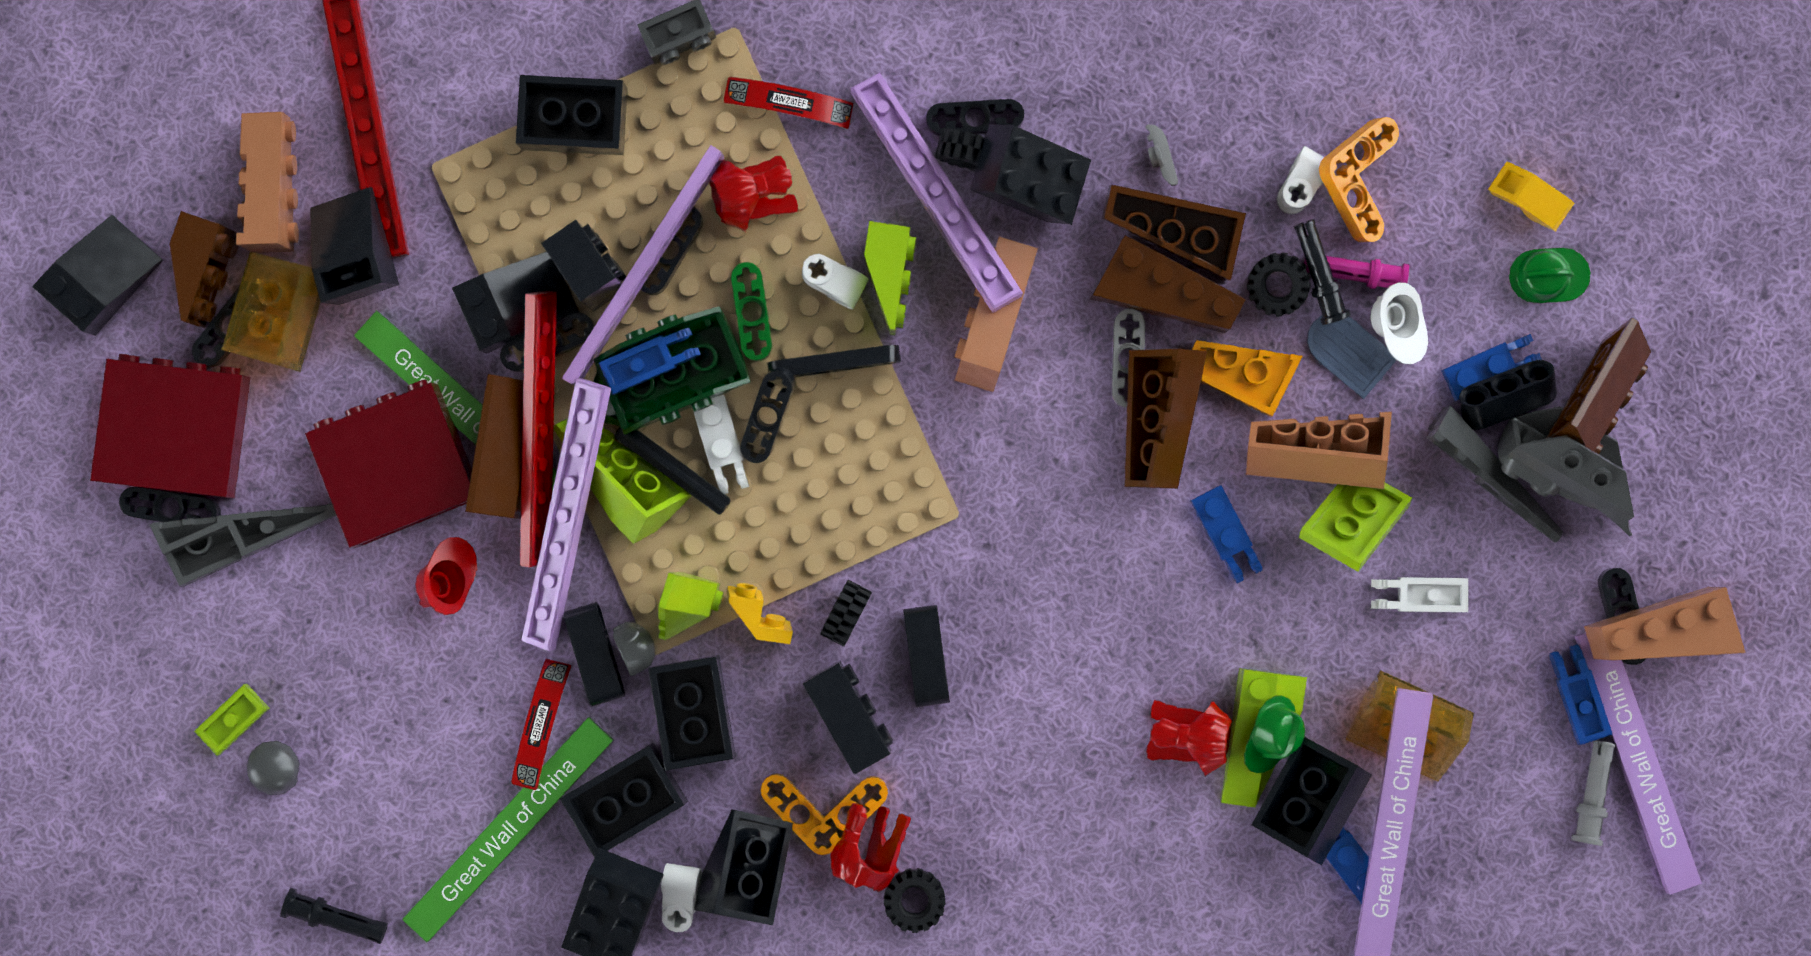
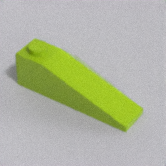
(630, 488)
(686, 602)
(1252, 691)

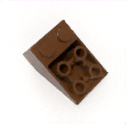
(199, 264)

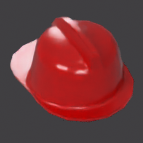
(447, 576)

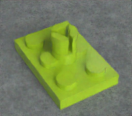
(1354, 522)

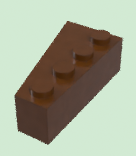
(1186, 228)
(1159, 286)
(1160, 414)

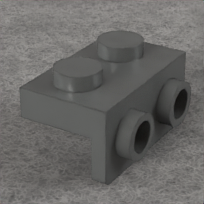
(677, 32)

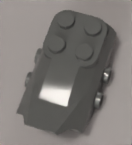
(1566, 466)

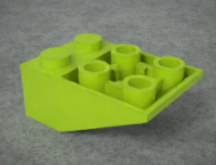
(885, 258)

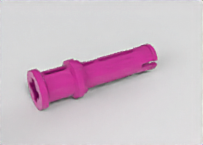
(1373, 274)

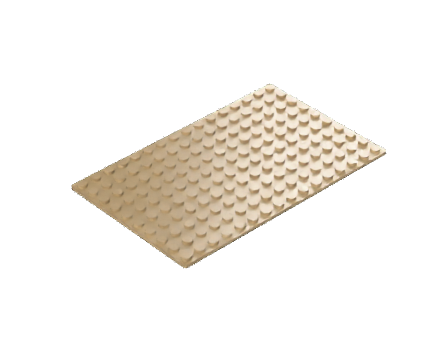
(849, 454)

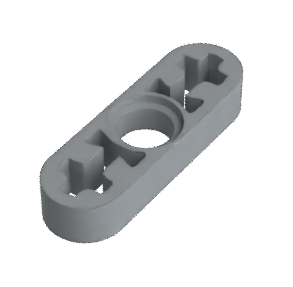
(1120, 332)

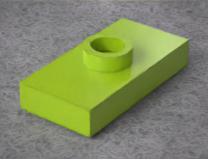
(232, 719)

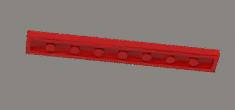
(364, 115)
(537, 421)

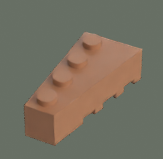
(267, 183)
(991, 332)
(1322, 450)
(1676, 627)

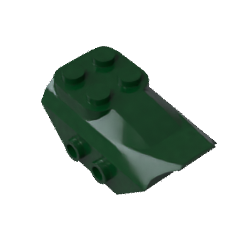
(690, 384)

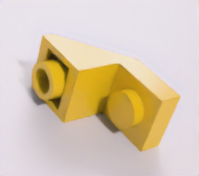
(1532, 195)
(748, 605)

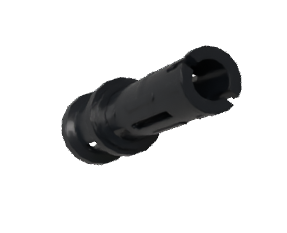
(1326, 288)
(319, 912)

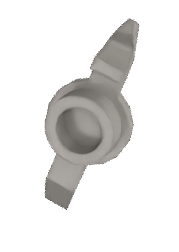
(1161, 155)

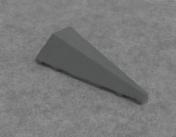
(1465, 446)
(213, 543)

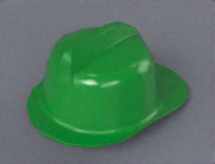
(1549, 275)
(1275, 735)

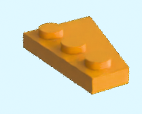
(1248, 374)

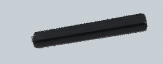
(674, 470)

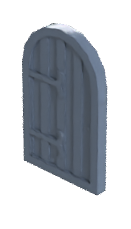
(1350, 353)

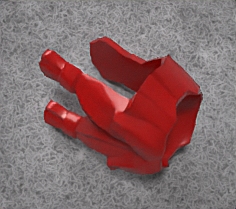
(743, 192)
(1190, 735)
(880, 862)

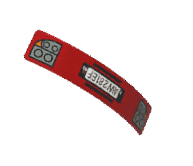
(788, 101)
(539, 724)

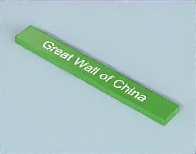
(415, 365)
(507, 830)

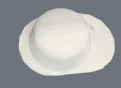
(1400, 321)

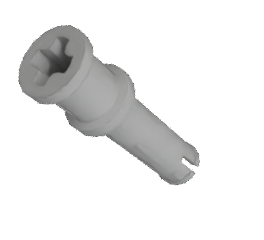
(1592, 810)

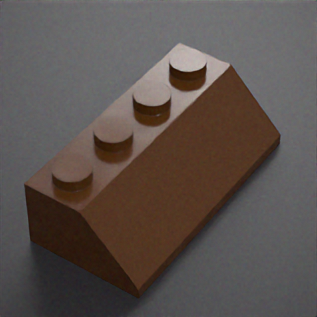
(1604, 387)
(498, 451)

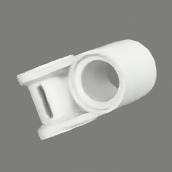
(1302, 177)
(840, 283)
(679, 896)

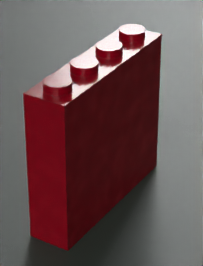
(170, 426)
(392, 463)

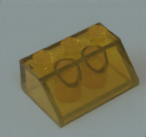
(273, 312)
(1447, 728)

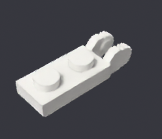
(721, 442)
(1425, 594)

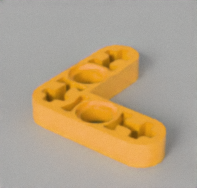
(1349, 177)
(816, 821)

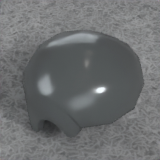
(635, 646)
(273, 768)

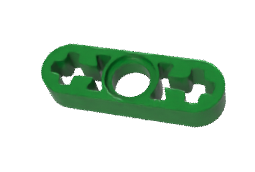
(756, 285)

